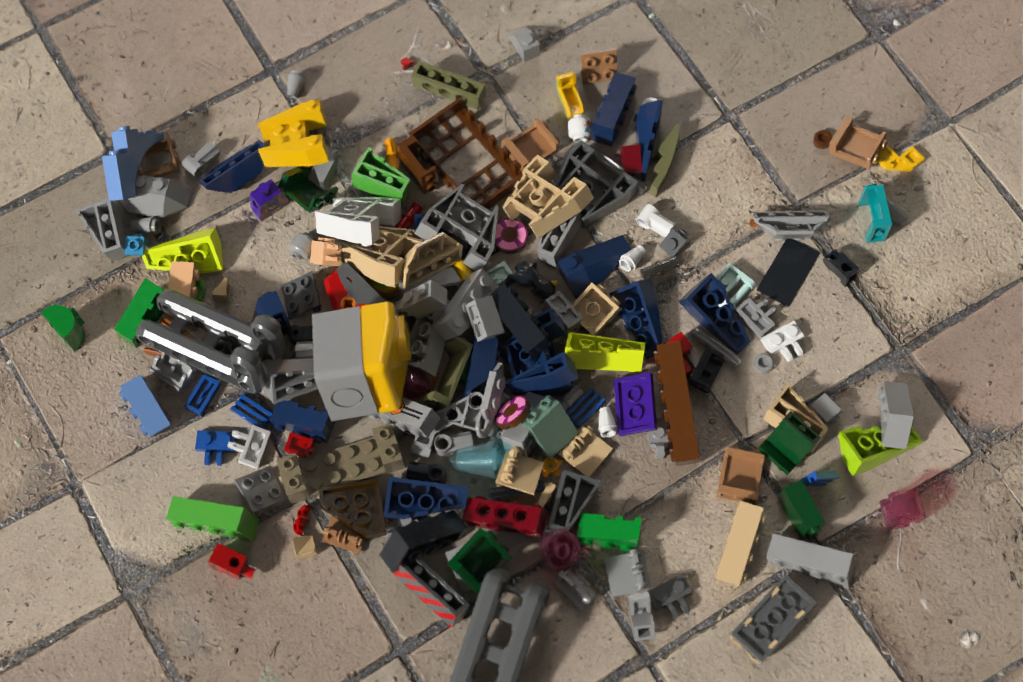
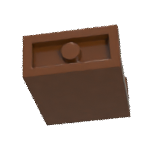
(408, 154)

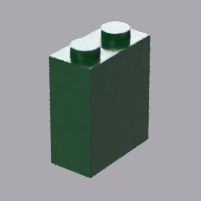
(801, 510)

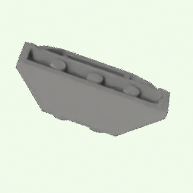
(157, 197)
(791, 224)

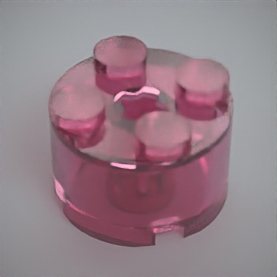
(902, 509)

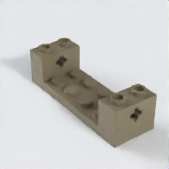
(341, 465)

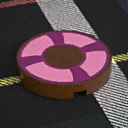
(510, 236)
(512, 412)

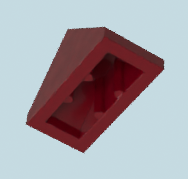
(631, 159)

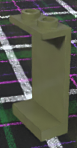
(442, 397)

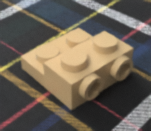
(596, 308)

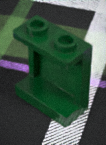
(478, 557)

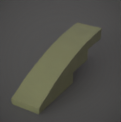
(665, 155)

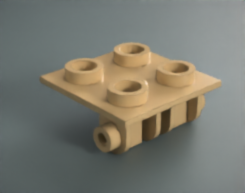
(585, 451)
(519, 471)

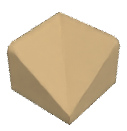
(222, 291)
(304, 546)

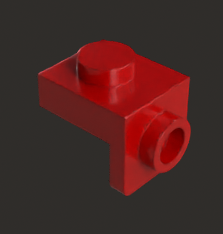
(299, 444)

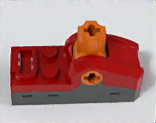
(350, 290)

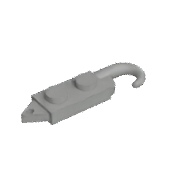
(491, 399)

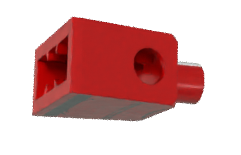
(223, 558)

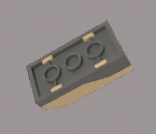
(772, 619)

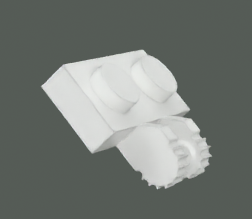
(783, 338)
(254, 445)

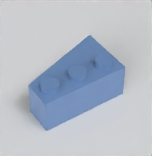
(144, 406)

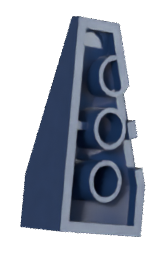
(646, 129)
(641, 313)
(417, 498)

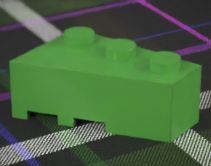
(379, 178)

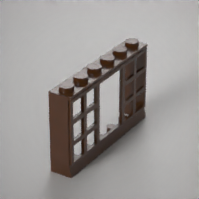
(478, 131)

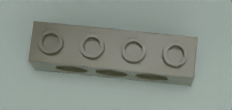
(448, 84)

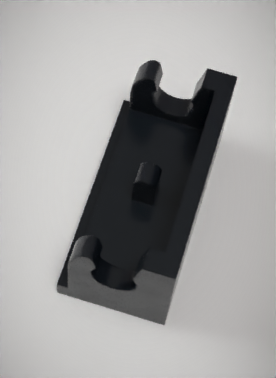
(707, 370)

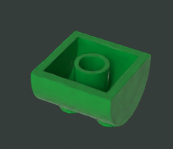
(66, 324)

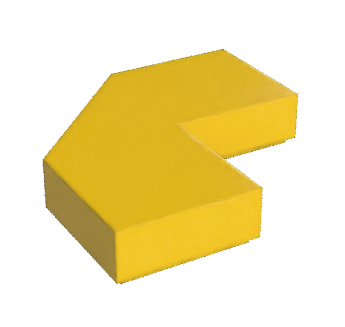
(906, 162)

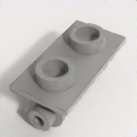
(574, 589)

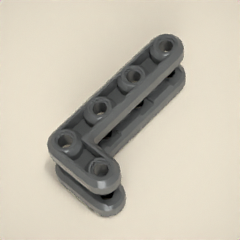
(242, 367)
(486, 610)

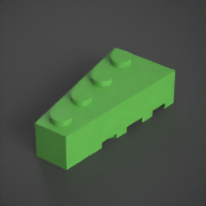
(212, 518)

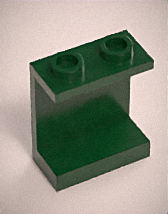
(304, 191)
(789, 443)

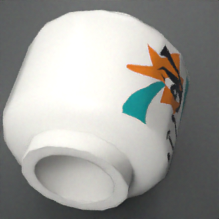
(579, 128)

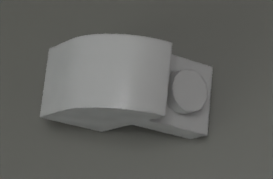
(640, 616)

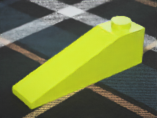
(200, 247)

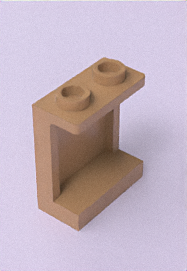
(532, 142)
(857, 144)
(740, 475)

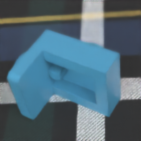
(135, 244)

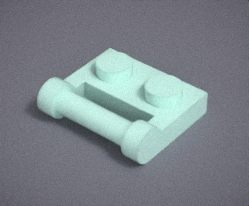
(730, 277)

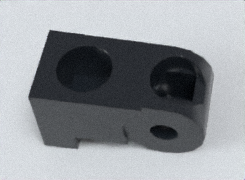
(841, 267)
(300, 334)

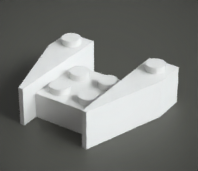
(358, 218)

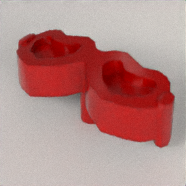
(301, 520)

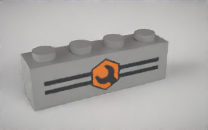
(411, 416)

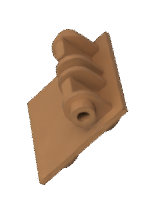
(598, 66)
(342, 536)

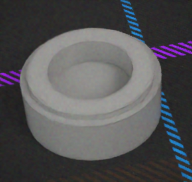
(763, 363)

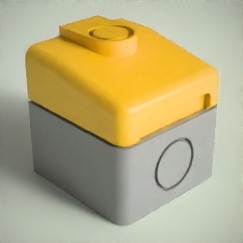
(360, 359)

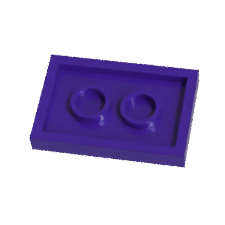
(635, 404)

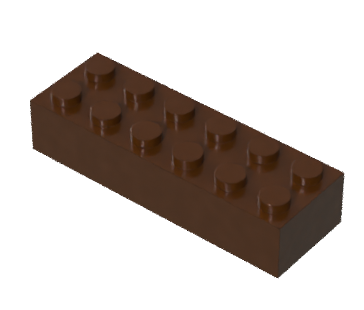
(678, 403)

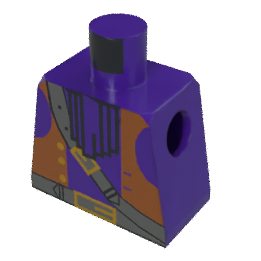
(267, 200)

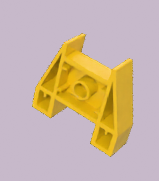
(290, 137)

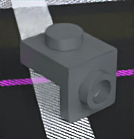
(675, 241)

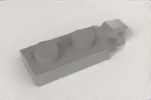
(658, 438)

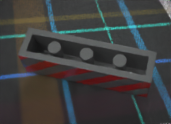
(433, 591)

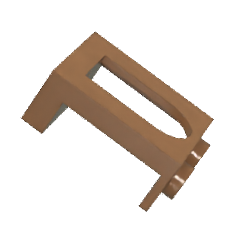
(165, 145)

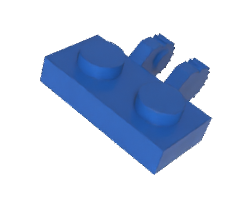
(214, 442)

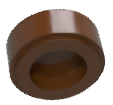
(822, 139)

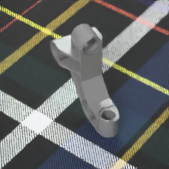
(467, 417)

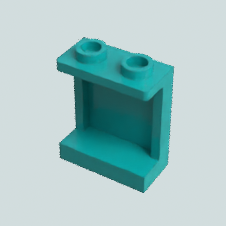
(875, 197)

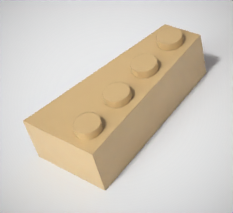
(739, 543)

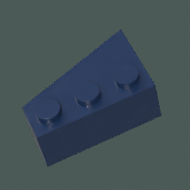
(272, 306)
(302, 421)

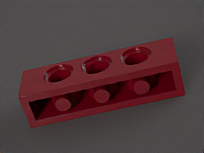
(531, 525)

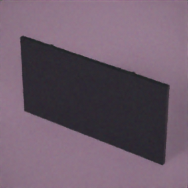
(787, 271)

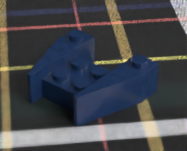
(543, 371)

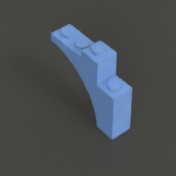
(123, 162)

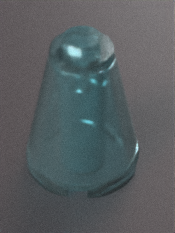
(479, 459)

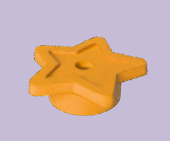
(554, 470)

